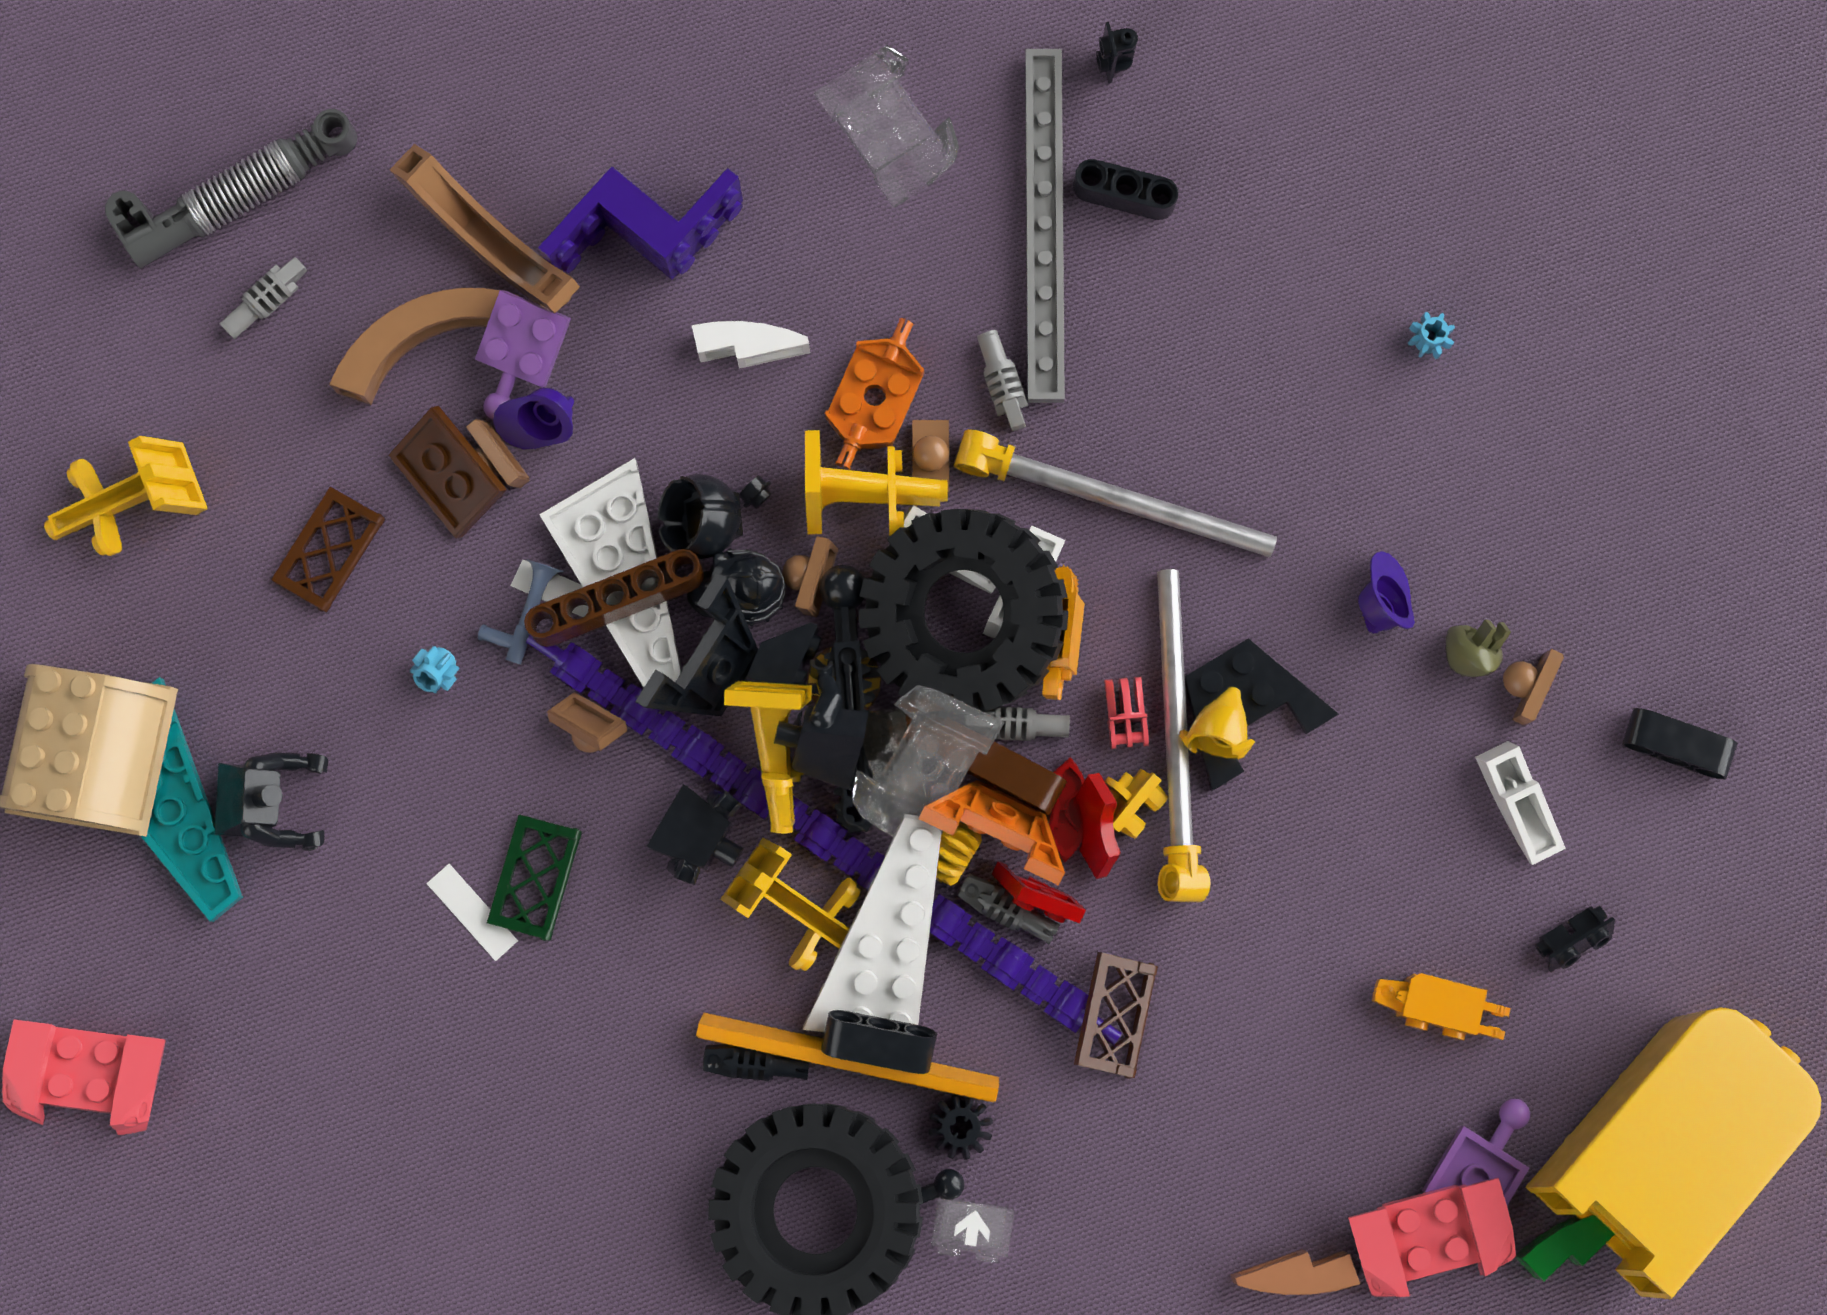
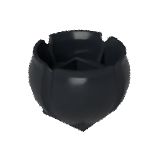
(699, 515)

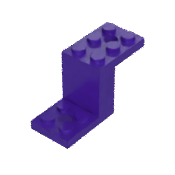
(643, 223)

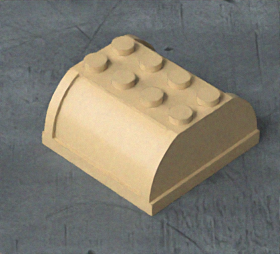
(88, 749)

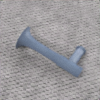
(517, 642)

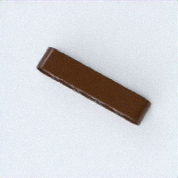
(596, 594)
(1017, 777)

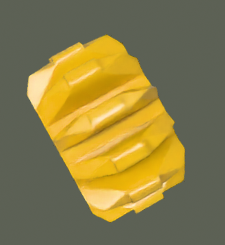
(956, 853)

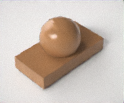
(930, 449)
(496, 454)
(806, 572)
(1531, 684)
(589, 724)

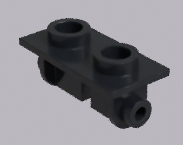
(1116, 50)
(1566, 948)

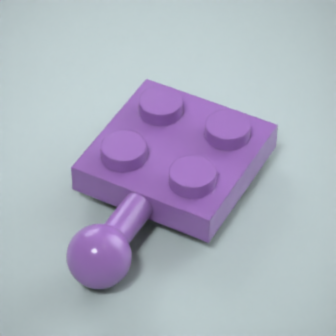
(520, 342)
(1475, 1160)

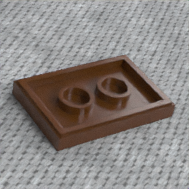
(447, 472)

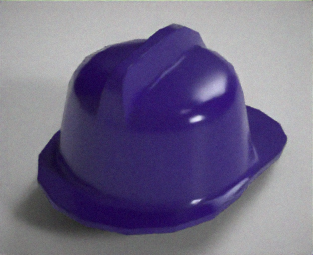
(535, 419)
(1387, 596)

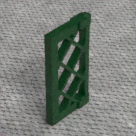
(505, 888)

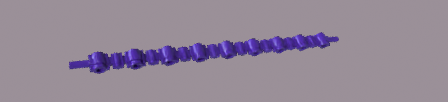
(816, 833)

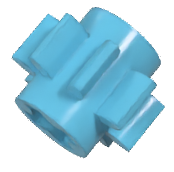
(1441, 332)
(434, 669)

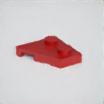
(1037, 894)

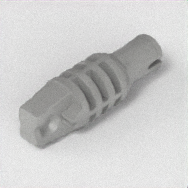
(264, 296)
(1002, 380)
(1025, 724)

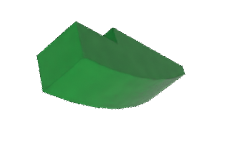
(1570, 1240)

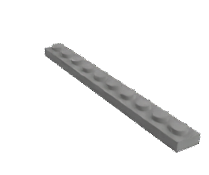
(1044, 226)

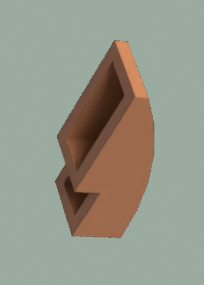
(1298, 1275)

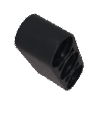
(1113, 175)
(1679, 743)
(879, 1041)

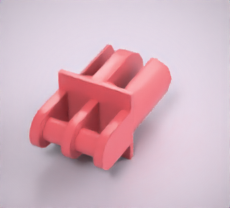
(1126, 715)

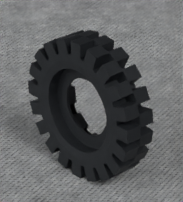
(975, 543)
(884, 1225)

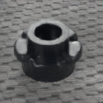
(755, 492)

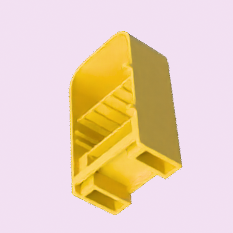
(1683, 1144)

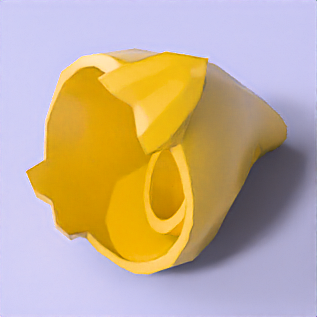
(1220, 728)

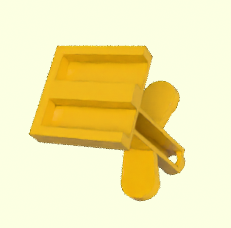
(162, 478)
(840, 485)
(768, 706)
(760, 880)

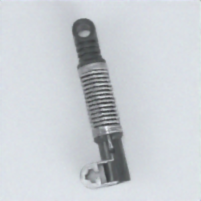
(213, 203)

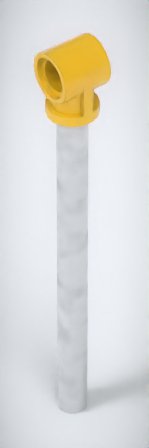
(982, 454)
(1182, 877)

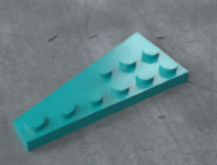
(184, 831)

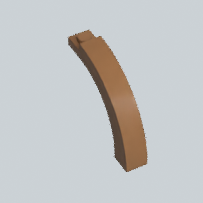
(482, 232)
(403, 329)

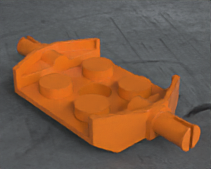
(878, 365)

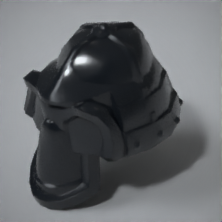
(754, 581)

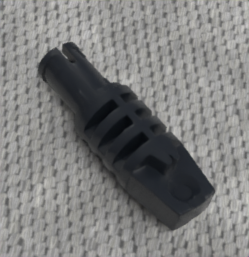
(751, 1064)

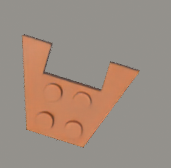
(1003, 817)

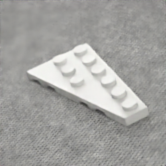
(606, 533)

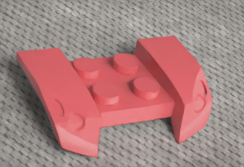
(81, 1073)
(1433, 1236)

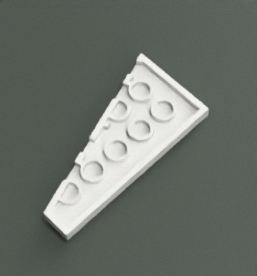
(887, 944)

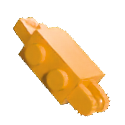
(1067, 660)
(1439, 1003)

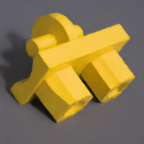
(1130, 795)

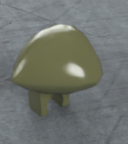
(1475, 651)

